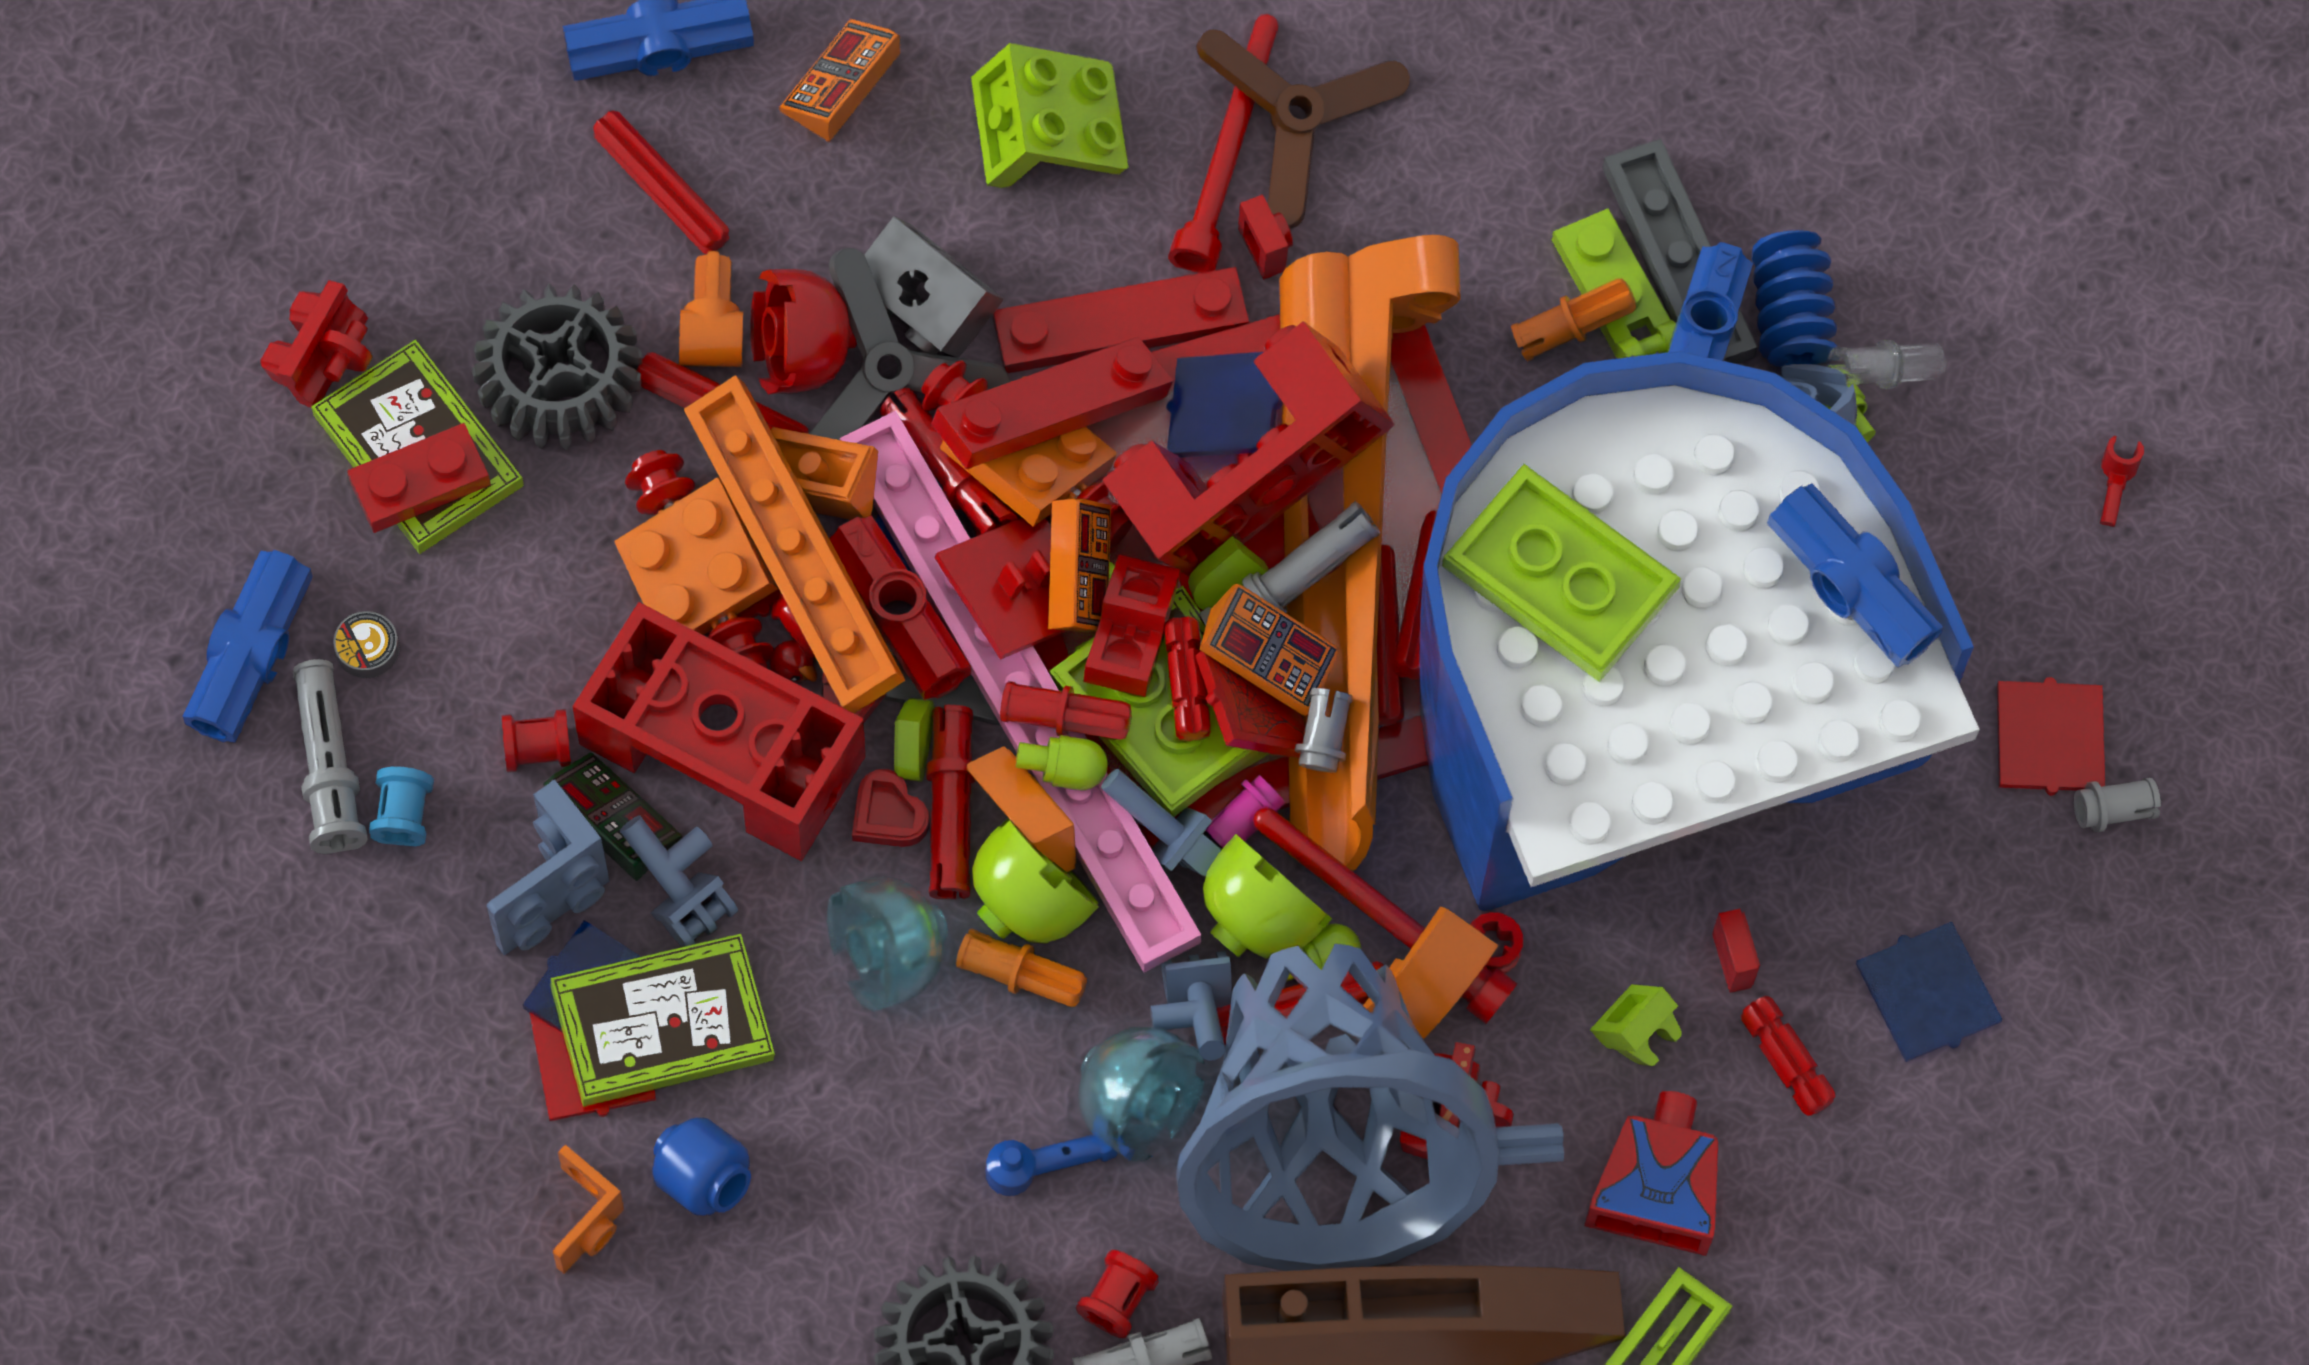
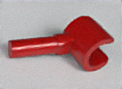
(2118, 473)

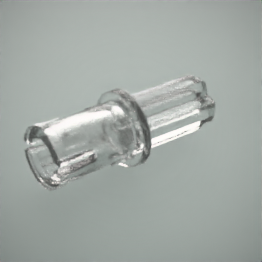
(1889, 363)

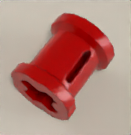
(536, 740)
(1117, 1293)

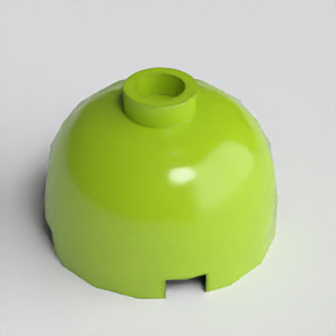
(1027, 890)
(1257, 904)

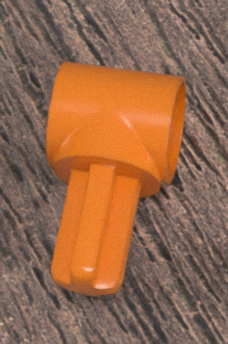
(711, 323)

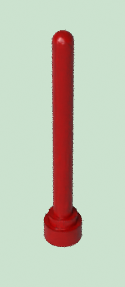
(1198, 243)
(1488, 988)

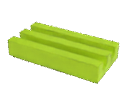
(1700, 1295)

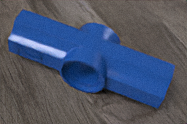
(657, 36)
(1712, 302)
(1854, 575)
(247, 646)

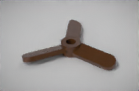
(1320, 103)

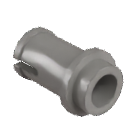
(1324, 734)
(2116, 803)

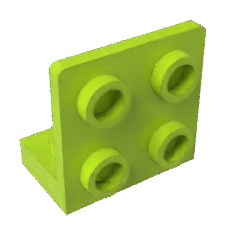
(1046, 110)

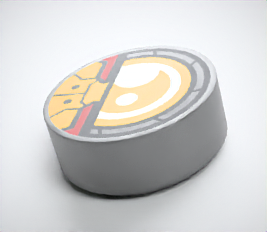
(366, 644)

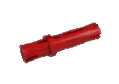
(958, 485)
(950, 802)

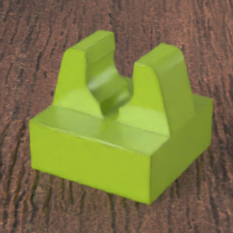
(1634, 1019)

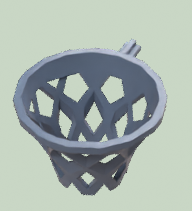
(1396, 1070)

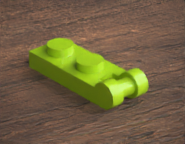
(1599, 254)

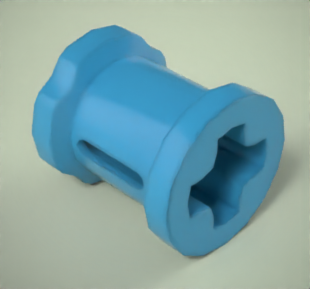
(401, 806)

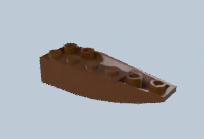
(1419, 1315)

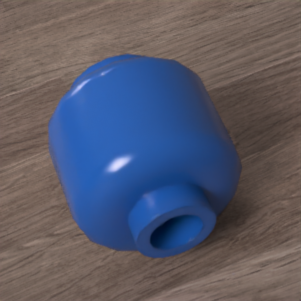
(701, 1166)

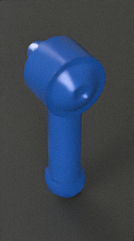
(1013, 1164)

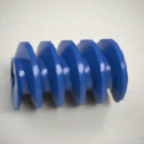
(1793, 298)

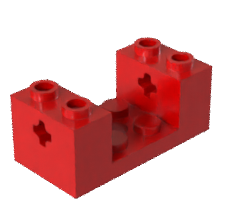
(1332, 425)
(780, 757)

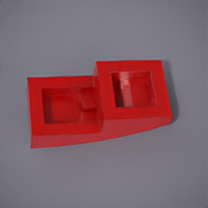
(1131, 625)

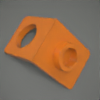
(597, 1225)

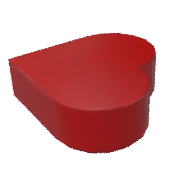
(887, 812)

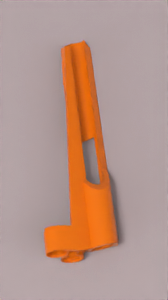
(1358, 307)

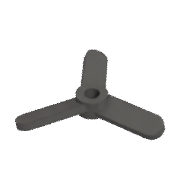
(875, 339)

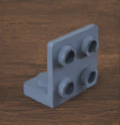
(566, 881)

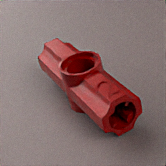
(914, 637)

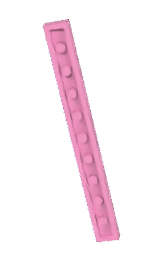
(1105, 833)

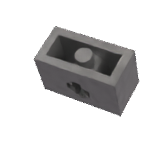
(957, 298)

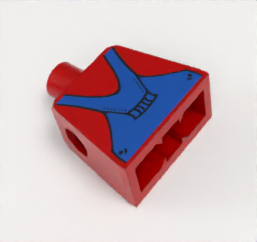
(1660, 1180)

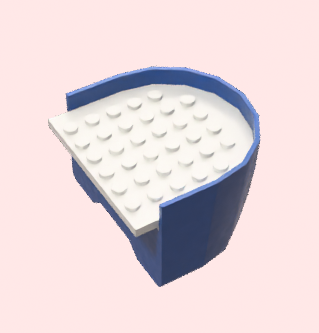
(1735, 686)

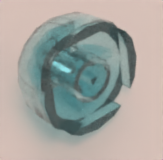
(887, 929)
(1140, 1076)

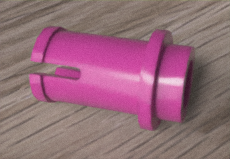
(1239, 813)

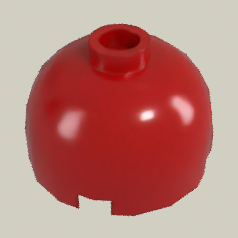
(799, 331)

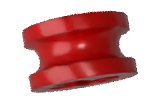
(1506, 930)

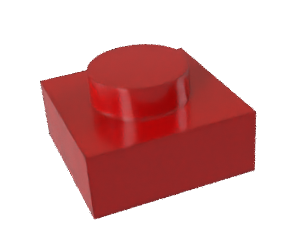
(1265, 236)

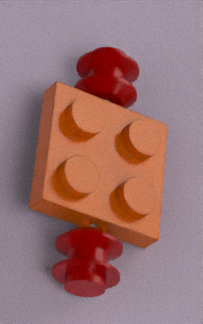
(1037, 474)
(695, 555)

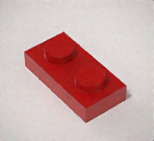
(418, 477)

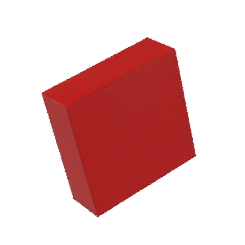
(1736, 950)

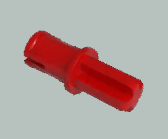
(1065, 711)

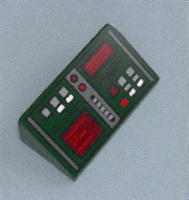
(608, 806)

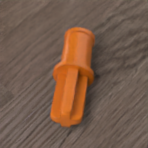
(1573, 318)
(1020, 968)

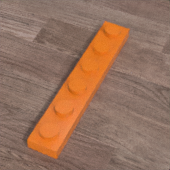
(794, 545)

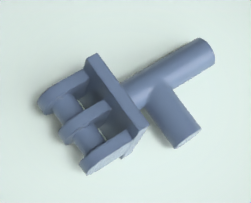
(1179, 840)
(683, 894)
(1192, 996)

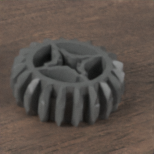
(521, 338)
(955, 1290)

